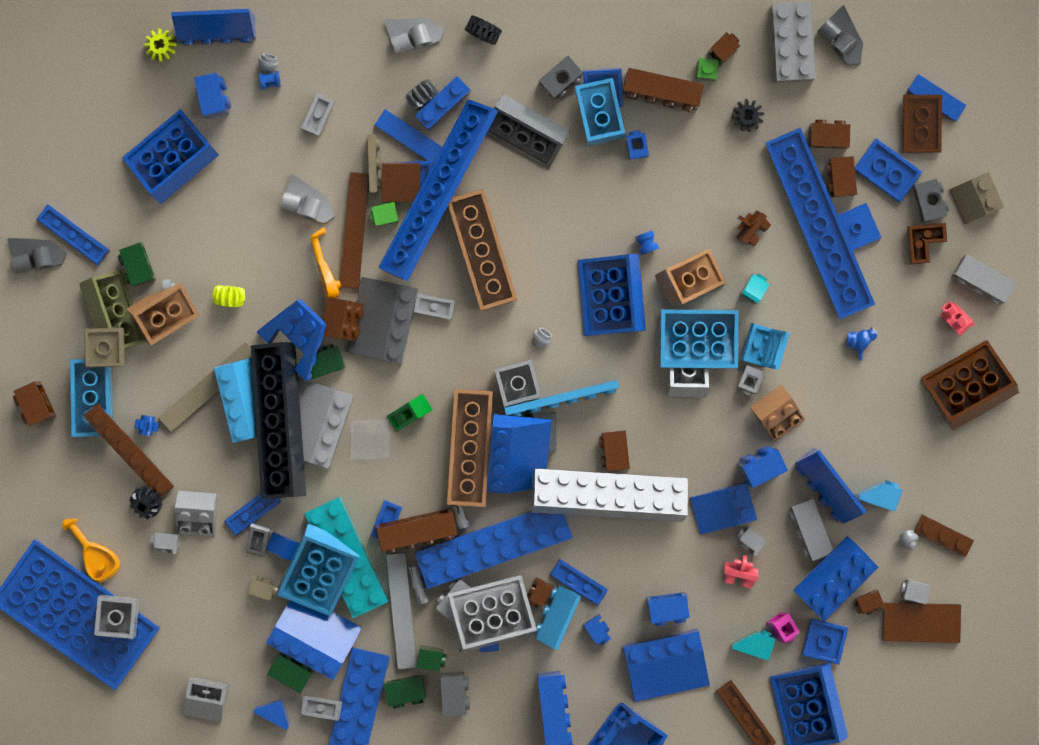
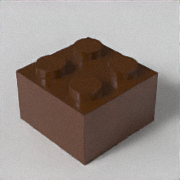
(342, 318)
(34, 403)

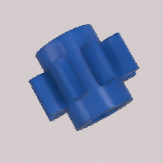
(146, 425)

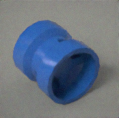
(646, 241)

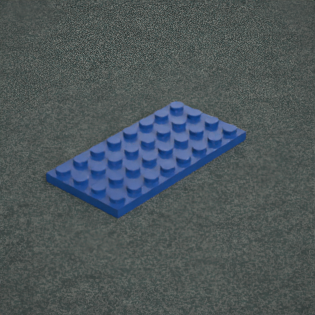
(61, 609)

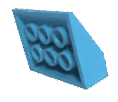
(699, 338)
(318, 571)

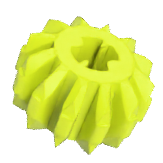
(158, 39)
(228, 296)

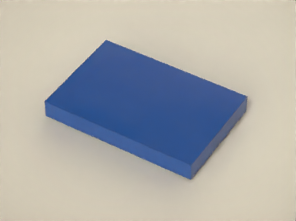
(887, 170)

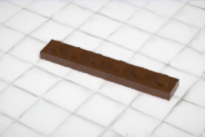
(128, 450)

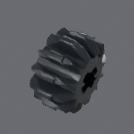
(746, 122)
(145, 502)

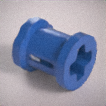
(270, 80)

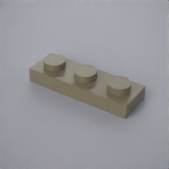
(374, 164)

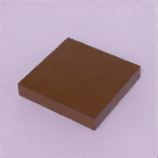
(399, 182)

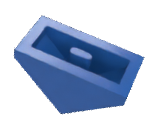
(282, 546)
(274, 712)

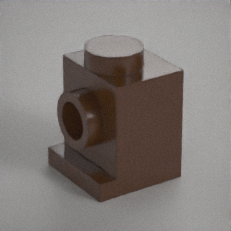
(539, 592)
(869, 602)

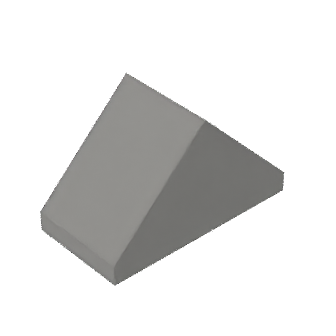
(258, 539)

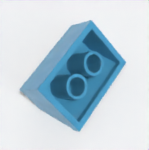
(557, 616)

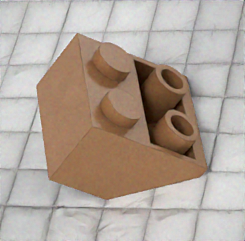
(777, 413)

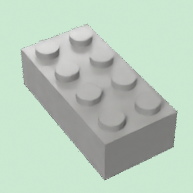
(793, 42)

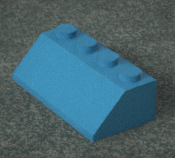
(237, 395)

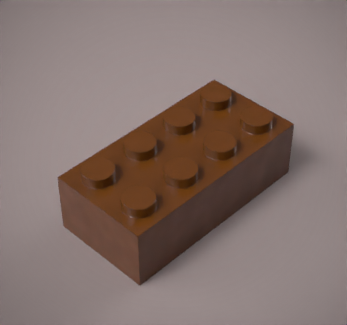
(663, 89)
(415, 530)

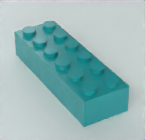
(363, 587)

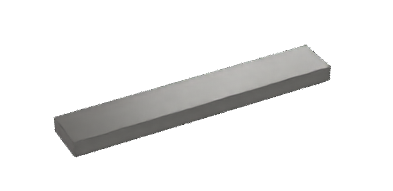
(401, 610)

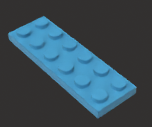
(569, 397)

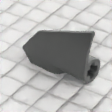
(843, 37)
(35, 254)

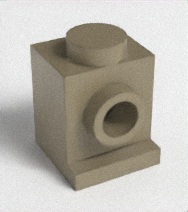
(263, 588)

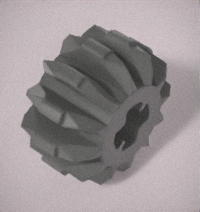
(421, 94)

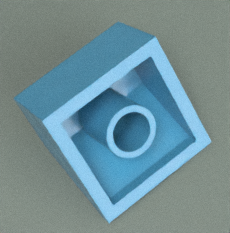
(882, 494)

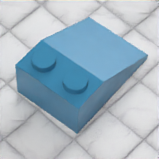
(600, 112)

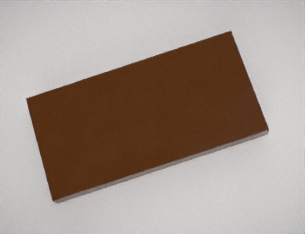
(922, 622)

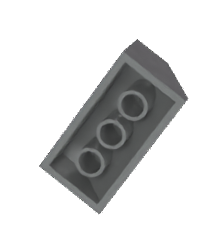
(527, 131)

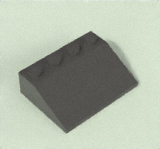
(385, 320)

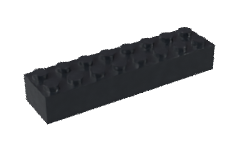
(278, 420)

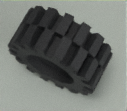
(483, 30)

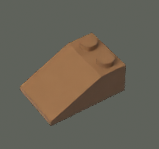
(690, 278)
(162, 313)

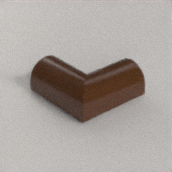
(920, 237)

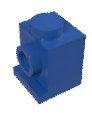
(636, 153)
(597, 630)

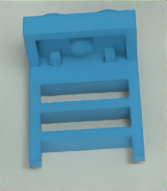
(765, 346)

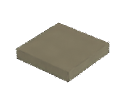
(104, 347)

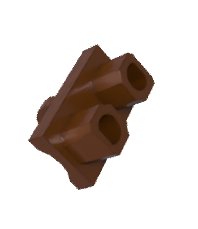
(750, 225)

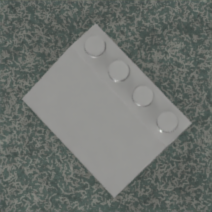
(322, 420)
(491, 614)

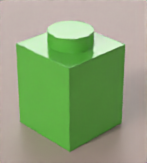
(707, 69)
(384, 214)

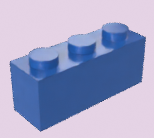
(442, 103)

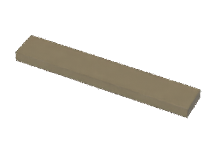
(199, 393)

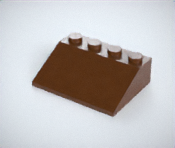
(970, 385)

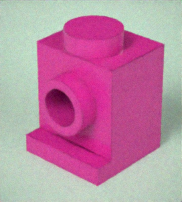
(789, 628)

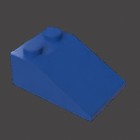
(723, 508)

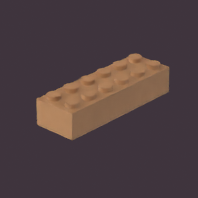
(482, 250)
(470, 447)

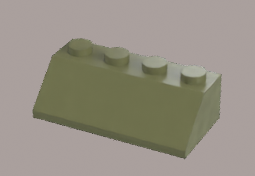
(107, 303)

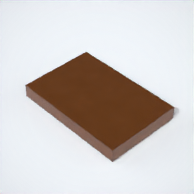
(922, 124)

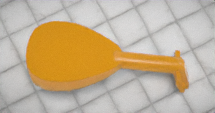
(329, 285)
(98, 560)

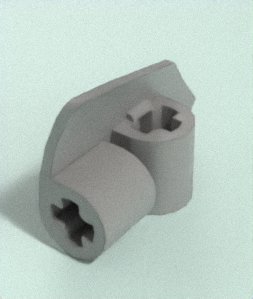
(412, 33)
(306, 201)

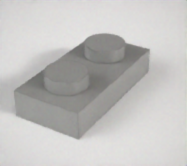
(318, 114)
(434, 306)
(321, 708)

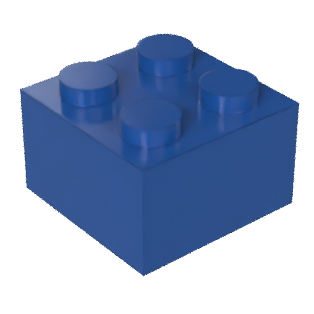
(211, 95)
(668, 608)

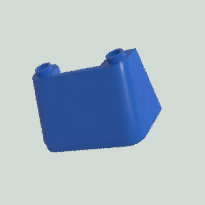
(628, 727)

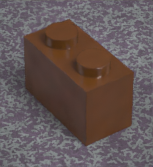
(724, 48)
(829, 135)
(841, 176)
(615, 450)

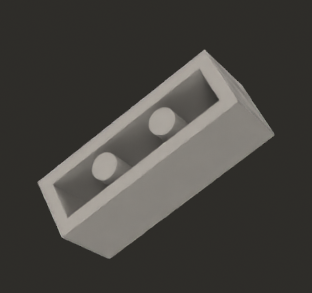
(984, 279)
(810, 529)

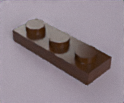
(943, 535)

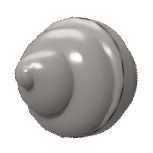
(267, 62)
(541, 337)
(908, 539)

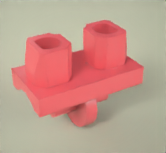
(956, 318)
(740, 569)

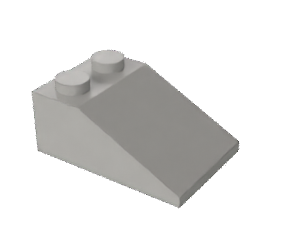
(688, 382)

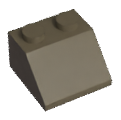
(977, 198)

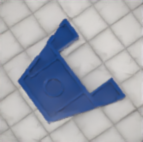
(302, 328)

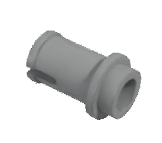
(459, 517)

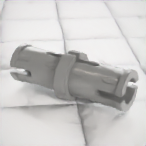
(418, 584)

